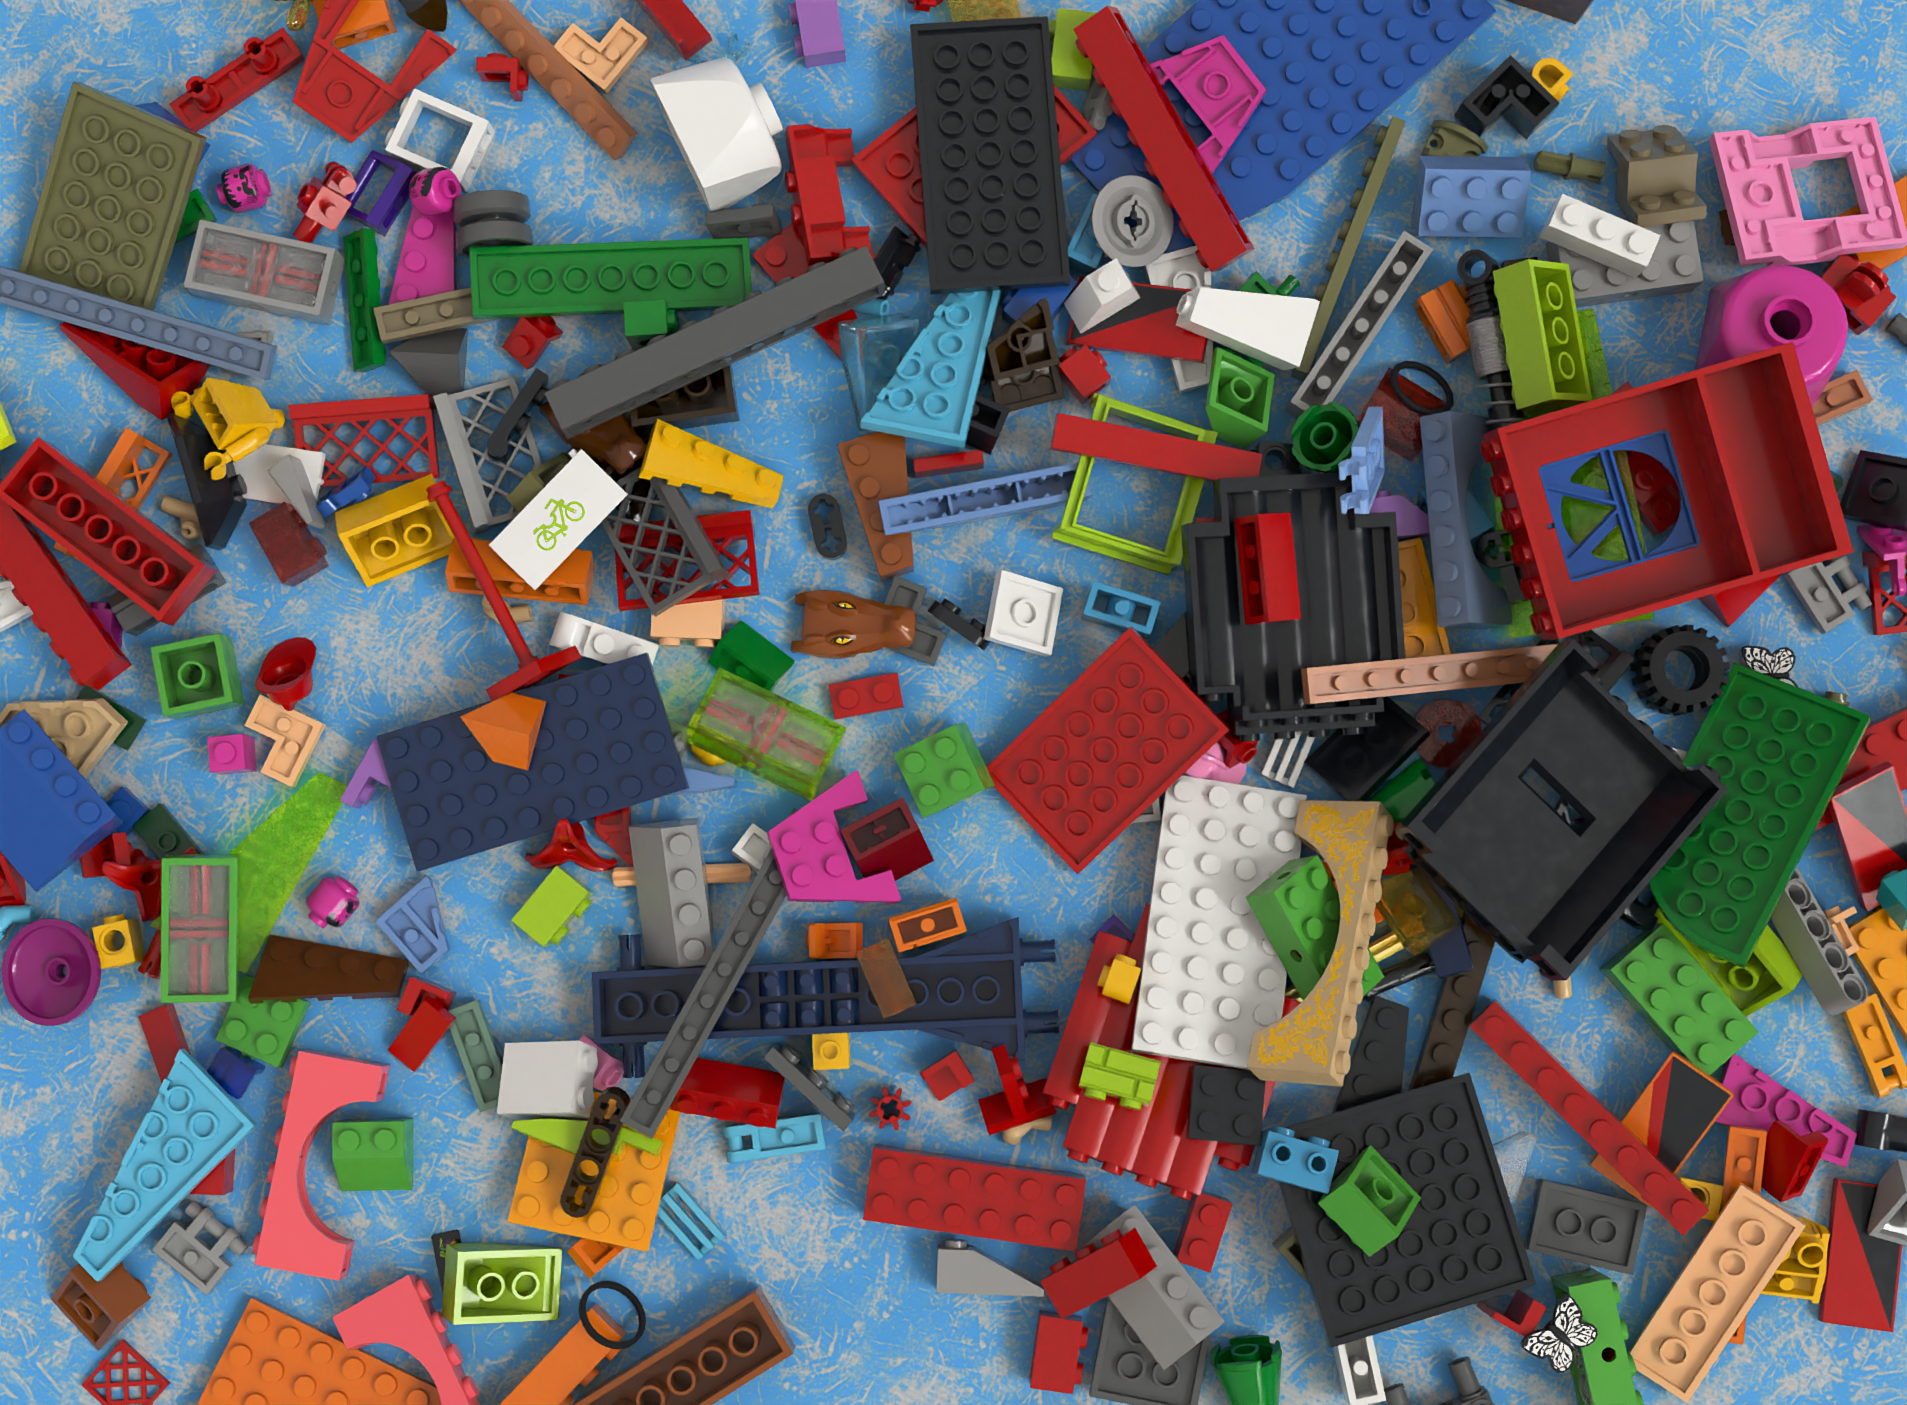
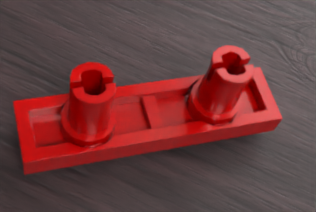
(237, 80)

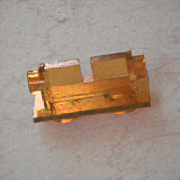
(886, 978)

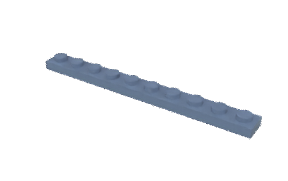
(136, 323)

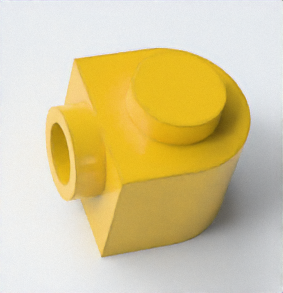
(1552, 76)
(1120, 978)

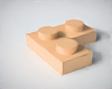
(603, 61)
(294, 736)

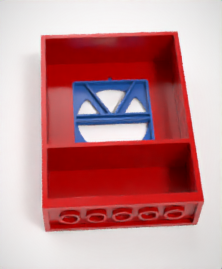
(1745, 474)

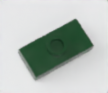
(164, 833)

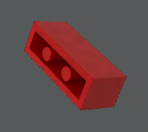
(1267, 568)
(731, 1093)
(1097, 1271)

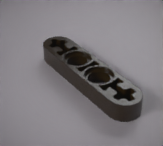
(595, 1152)

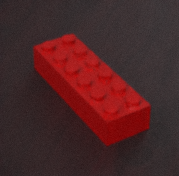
(105, 532)
(974, 1197)

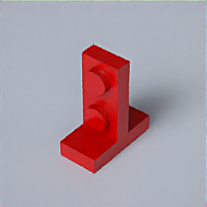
(1019, 1101)

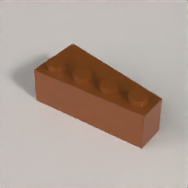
(878, 472)

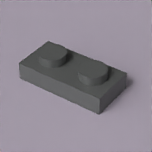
(744, 222)

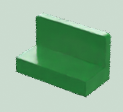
(751, 657)

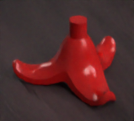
(569, 845)
(143, 879)

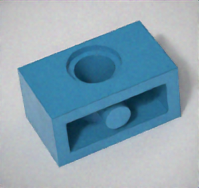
(1120, 609)

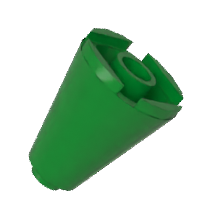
(1324, 437)
(1405, 790)
(1249, 1370)

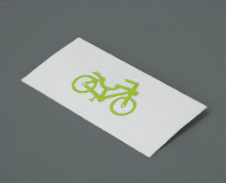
(558, 519)

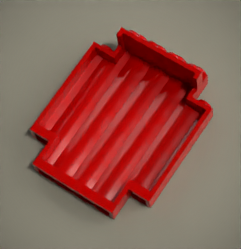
(1125, 1139)

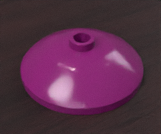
(35, 974)

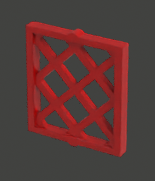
(106, 1365)

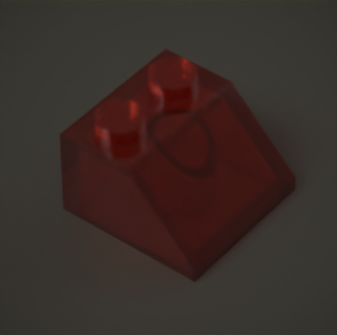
(1400, 422)

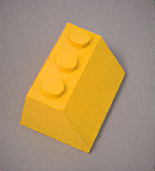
(394, 531)

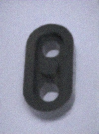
(948, 614)

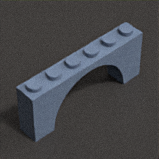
(1462, 589)

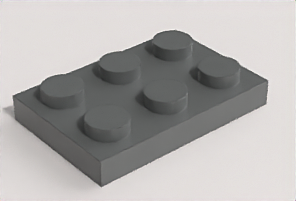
(811, 1085)
(1586, 1226)

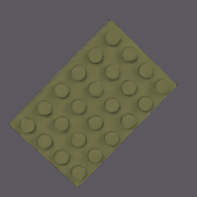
(112, 198)

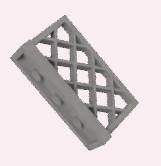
(462, 453)

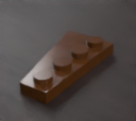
(306, 969)

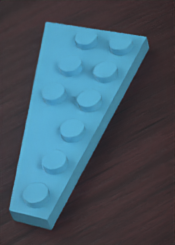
(940, 374)

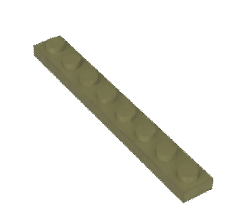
(1350, 234)

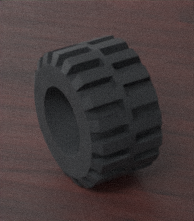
(1706, 661)

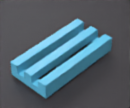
(701, 1214)

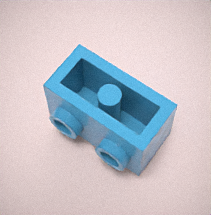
(1295, 1161)

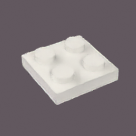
(1023, 613)

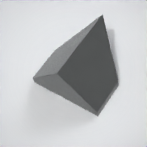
(435, 360)

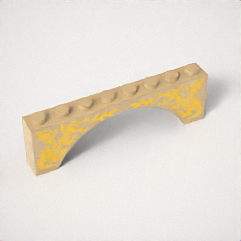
(1316, 1036)

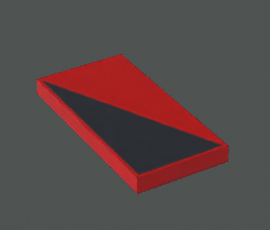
(1144, 328)
(1871, 829)
(1859, 1267)

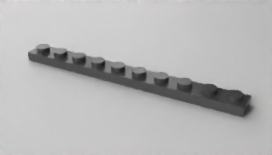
(706, 1001)

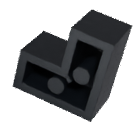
(1507, 94)

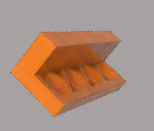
(119, 465)

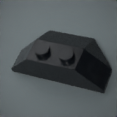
(216, 502)

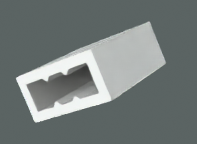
(547, 1080)

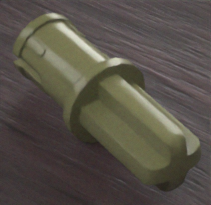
(1569, 166)

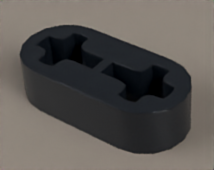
(835, 524)

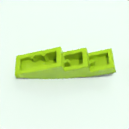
(568, 1135)

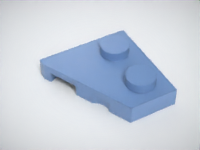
(417, 926)

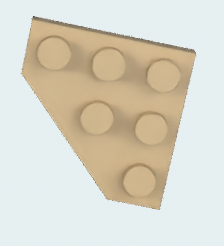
(77, 726)

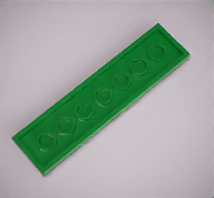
(604, 275)

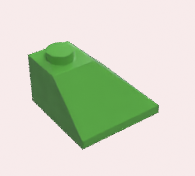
(1238, 398)

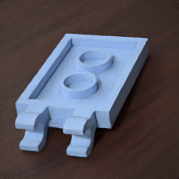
(1365, 465)

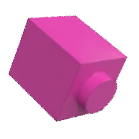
(232, 754)

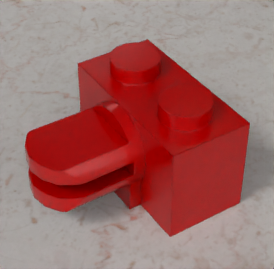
(1860, 288)

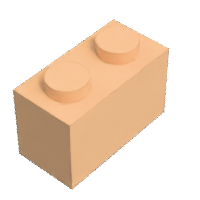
(690, 622)

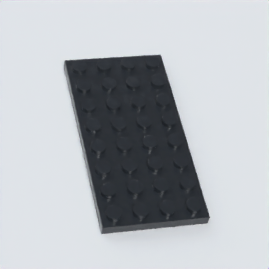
(989, 155)

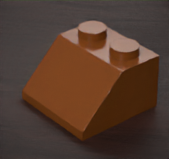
(102, 1306)

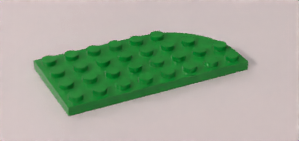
(1781, 765)

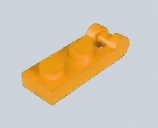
(1876, 1046)

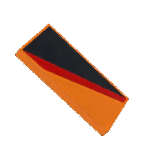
(1671, 1115)

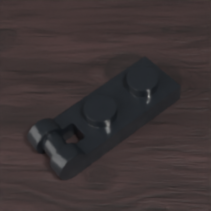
(517, 416)

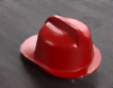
(287, 672)

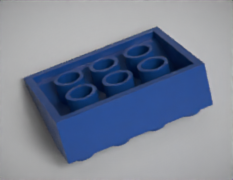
(45, 805)

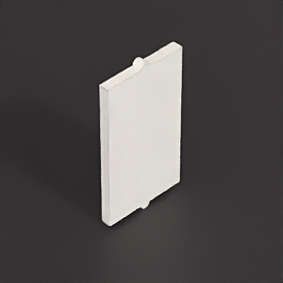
(261, 485)

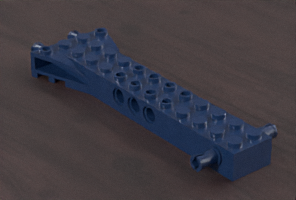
(960, 993)

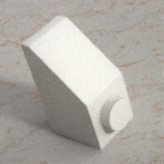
(1101, 296)

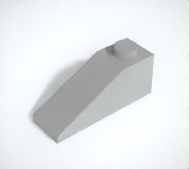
(973, 1271)

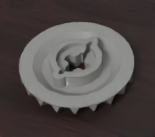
(1153, 216)

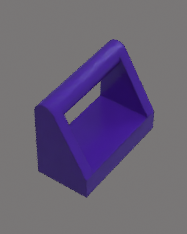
(391, 199)

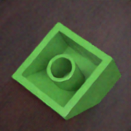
(373, 1154)
(1370, 1201)

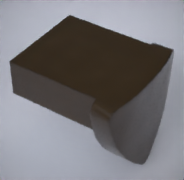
(427, 13)

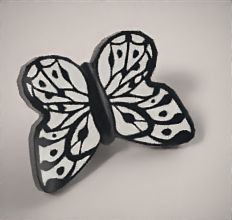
(1772, 664)
(1561, 1335)

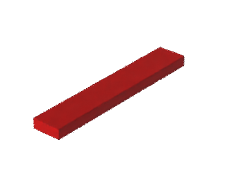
(1152, 449)

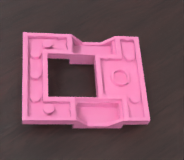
(1765, 203)

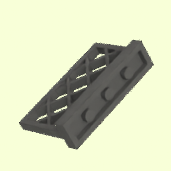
(687, 527)

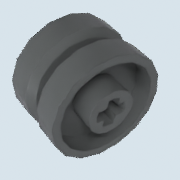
(491, 220)

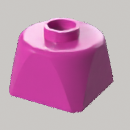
(1774, 309)

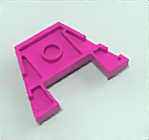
(1217, 89)
(814, 855)

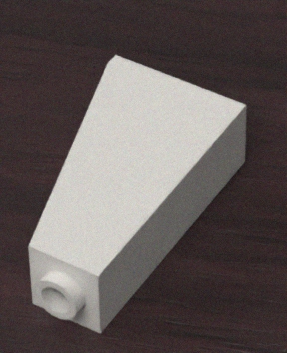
(1252, 323)

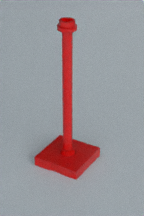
(530, 668)

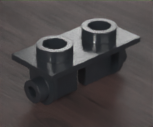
(894, 256)

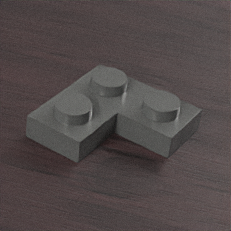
(927, 640)

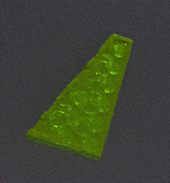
(277, 857)

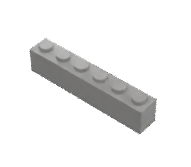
(1361, 324)

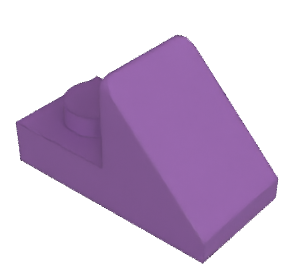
(361, 787)

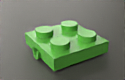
(263, 1028)

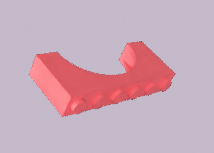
(291, 1230)
(407, 1319)

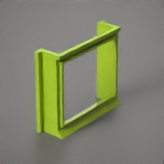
(1119, 548)

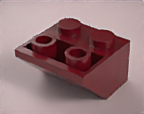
(887, 842)

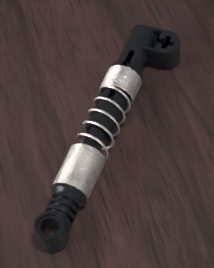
(1489, 364)

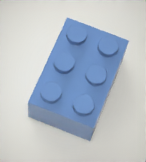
(1471, 196)

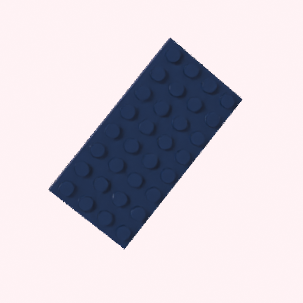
(595, 753)

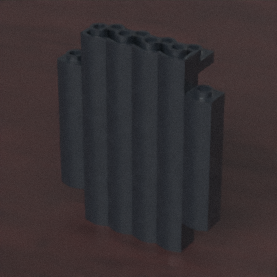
(1346, 606)

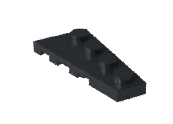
(1377, 1057)

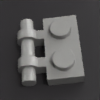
(1822, 596)
(192, 1255)

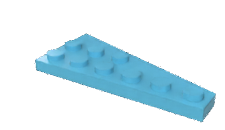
(171, 1153)

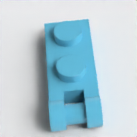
(790, 1137)

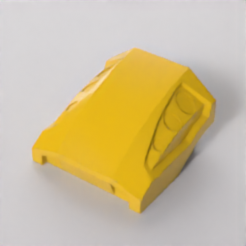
(1804, 1266)

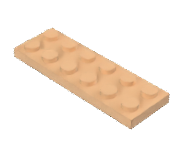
(1714, 1291)

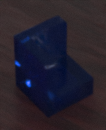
(234, 1071)

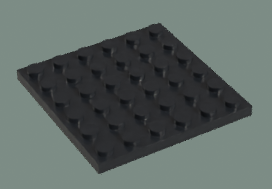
(1456, 1243)

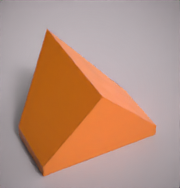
(507, 728)

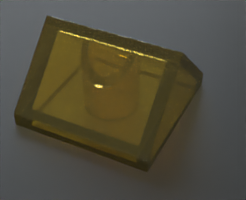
(1415, 911)

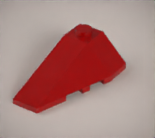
(139, 370)

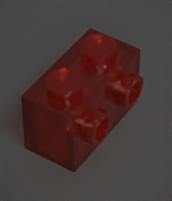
(289, 544)

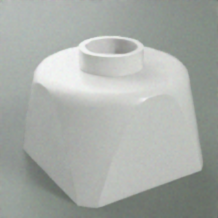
(721, 129)

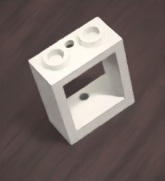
(471, 151)

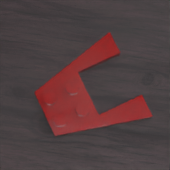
(346, 93)

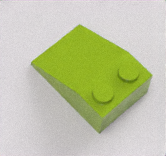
(501, 1283)

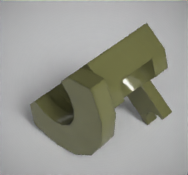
(1453, 141)

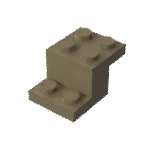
(1656, 176)

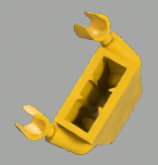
(234, 417)

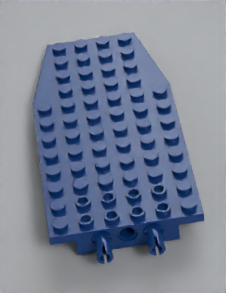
(1325, 78)

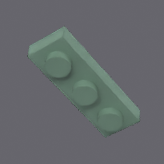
(478, 1053)

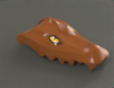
(845, 625)

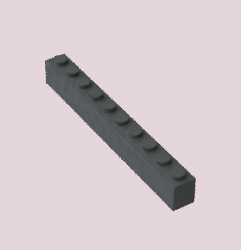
(715, 341)

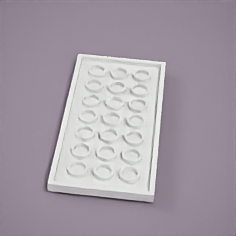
(1205, 956)

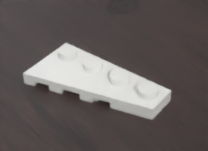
(1184, 271)

